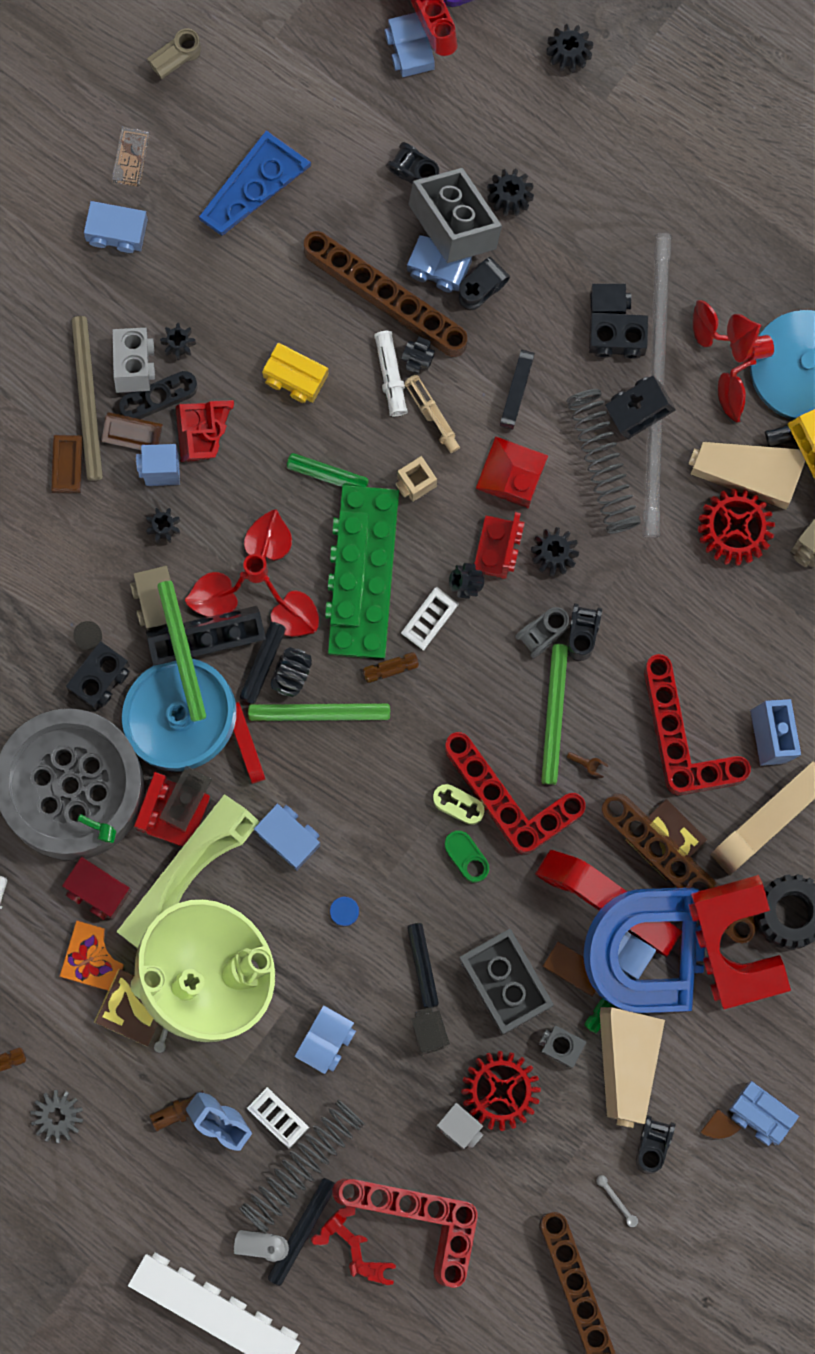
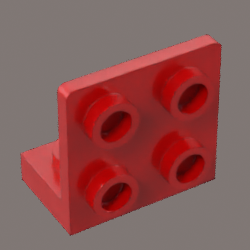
(496, 545)
(152, 807)

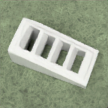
(445, 599)
(295, 1135)

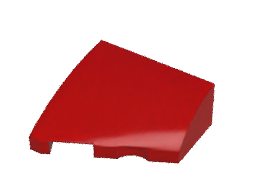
(201, 428)

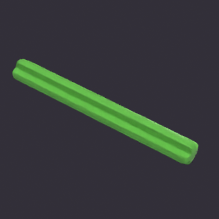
(181, 651)
(313, 712)
(554, 714)

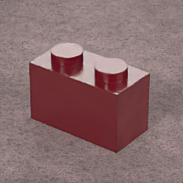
(96, 889)

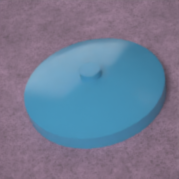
(788, 377)
(160, 722)

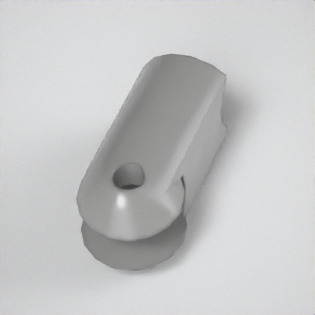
(261, 1245)

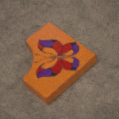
(88, 958)

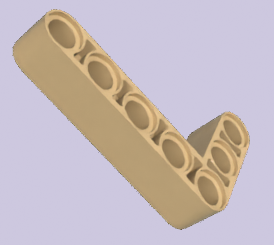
(767, 821)

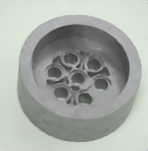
(36, 749)

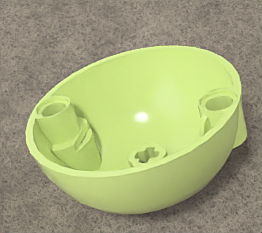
(202, 948)

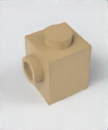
(416, 479)

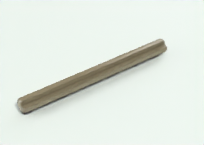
(87, 398)

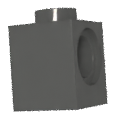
(575, 1046)

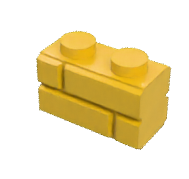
(294, 373)

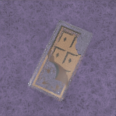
(130, 156)

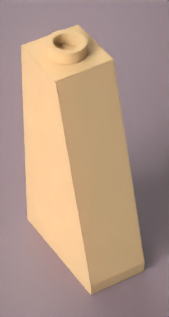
(759, 470)
(629, 1062)

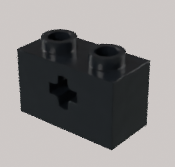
(654, 406)

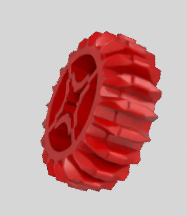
(730, 518)
(521, 1075)

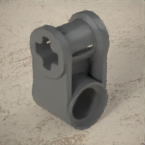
(542, 632)

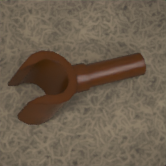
(591, 765)

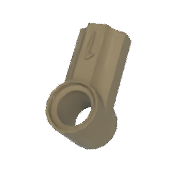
(173, 55)

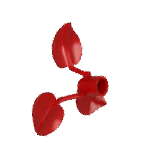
(744, 345)
(265, 539)

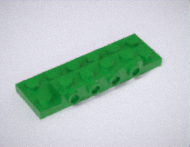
(362, 572)

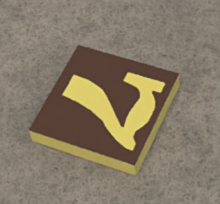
(677, 828)
(125, 1012)

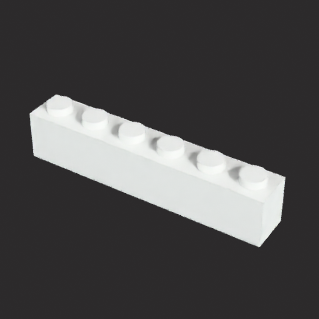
(210, 1311)

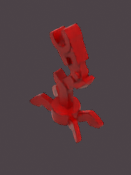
(371, 1270)

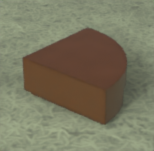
(720, 1126)

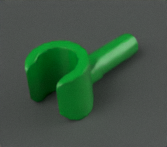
(106, 832)

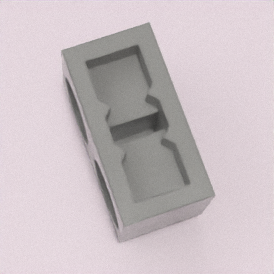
(129, 360)
(460, 1127)

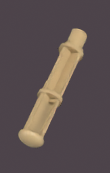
(433, 413)

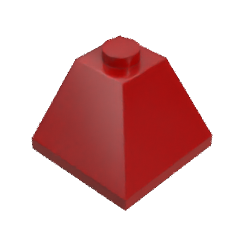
(512, 472)

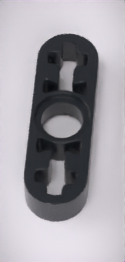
(517, 389)
(181, 395)

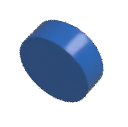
(344, 911)

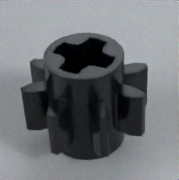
(184, 344)
(418, 355)
(159, 518)
(466, 580)

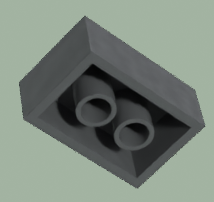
(455, 215)
(506, 982)

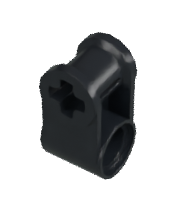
(411, 164)
(485, 281)
(584, 627)
(655, 1143)

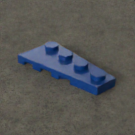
(256, 179)

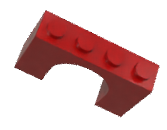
(734, 981)

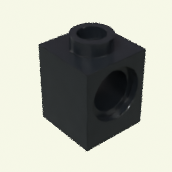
(609, 299)

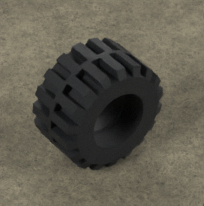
(769, 922)

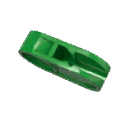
(463, 851)

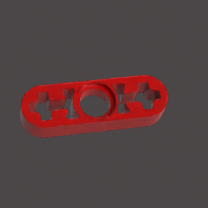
(247, 747)

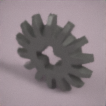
(63, 1126)

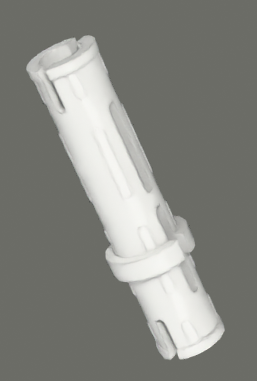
(392, 382)

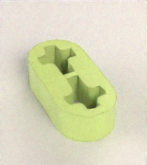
(455, 810)

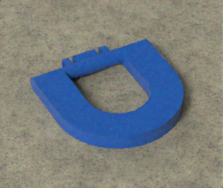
(604, 941)

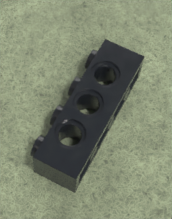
(209, 634)

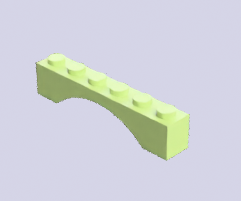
(221, 831)

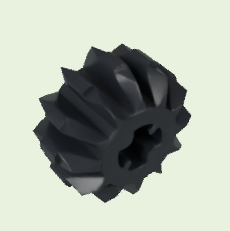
(577, 55)
(503, 199)
(564, 547)
(291, 672)

